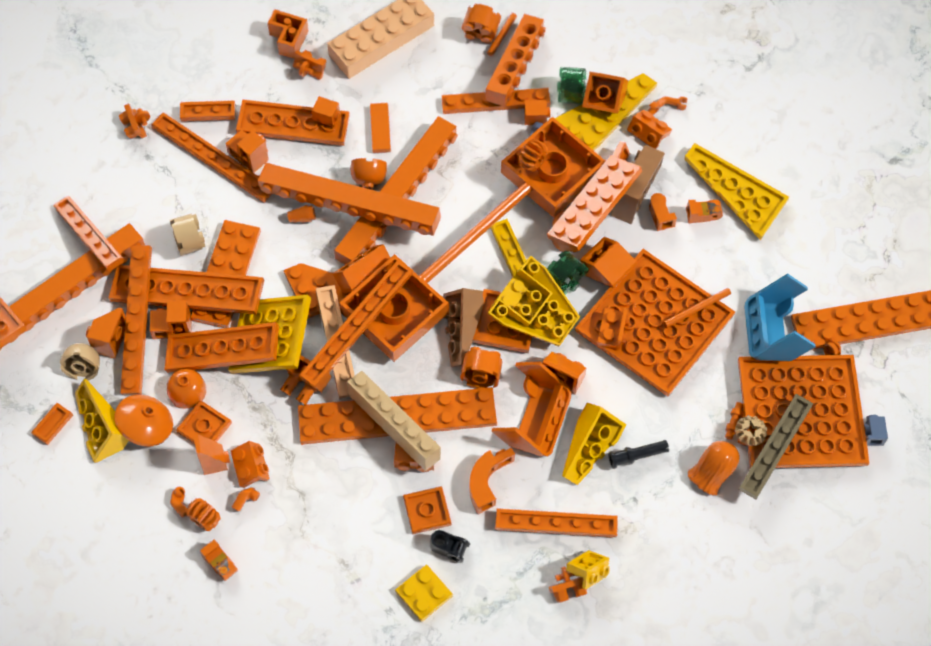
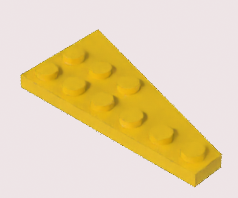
(595, 125)

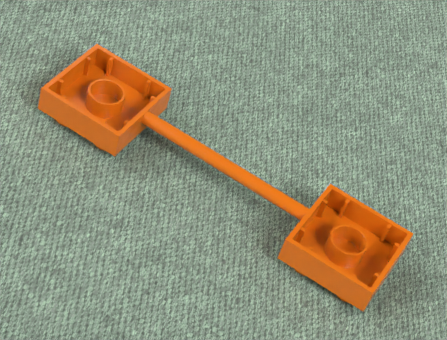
(552, 186)

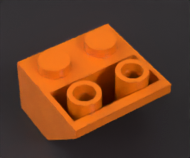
(608, 262)

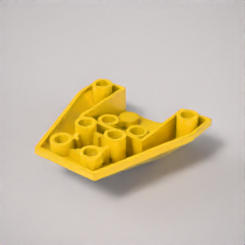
(535, 305)

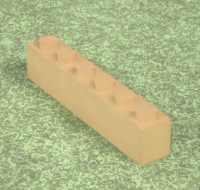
(393, 420)

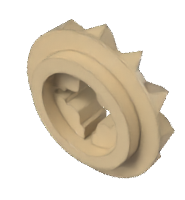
(746, 436)

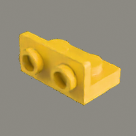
(590, 566)

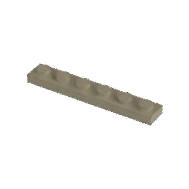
(775, 446)

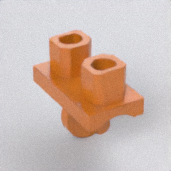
(308, 64)
(137, 118)
(559, 590)

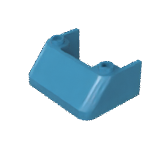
(765, 322)

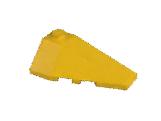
(99, 423)
(592, 437)

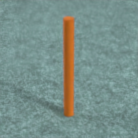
(696, 308)

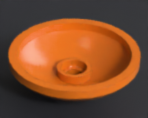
(139, 426)

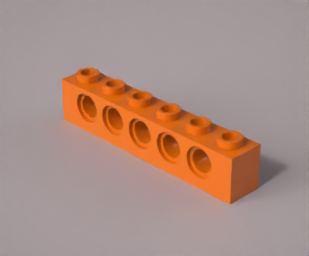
(515, 60)

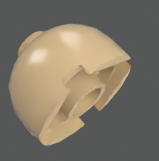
(80, 361)

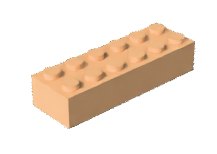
(380, 35)

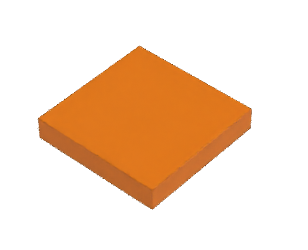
(204, 422)
(427, 510)

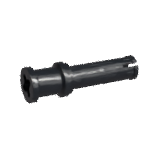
(630, 455)

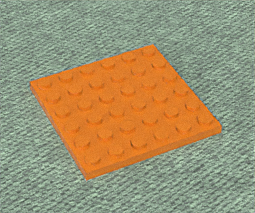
(653, 295)
(834, 425)

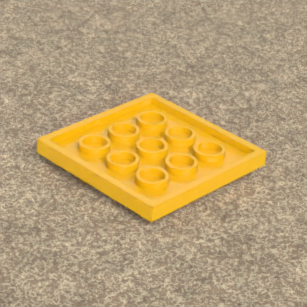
(291, 316)

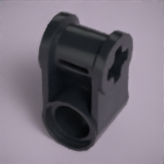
(451, 545)

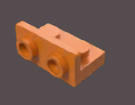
(612, 328)

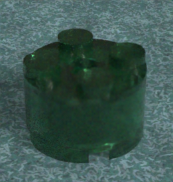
(572, 85)
(567, 271)

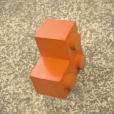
(290, 31)
(248, 149)
(170, 321)

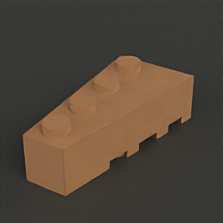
(630, 203)

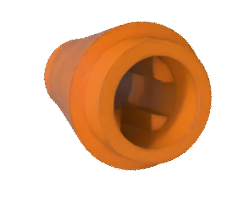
(302, 214)

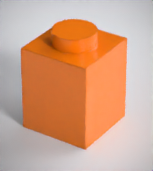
(326, 111)
(536, 111)

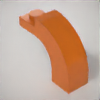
(486, 465)

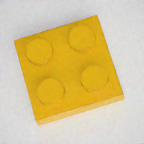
(424, 593)

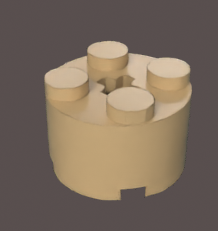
(186, 234)

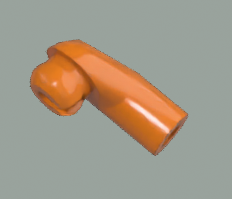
(243, 496)
(177, 500)

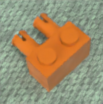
(294, 378)

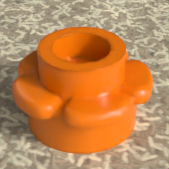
(832, 348)

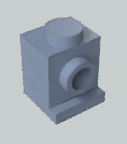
(875, 430)

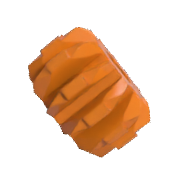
(533, 155)
(203, 514)

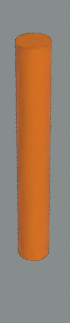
(501, 34)

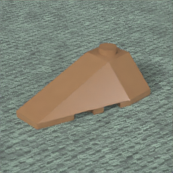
(462, 320)

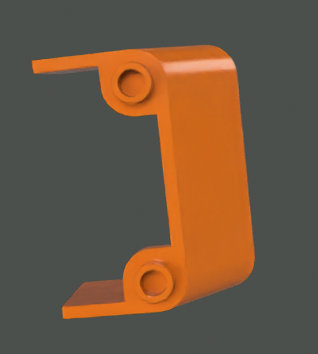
(543, 413)

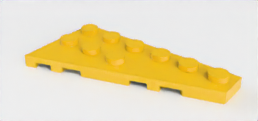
(745, 195)

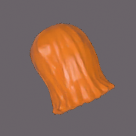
(714, 466)

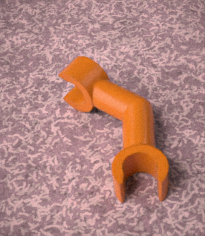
(655, 106)

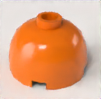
(368, 172)
(186, 388)

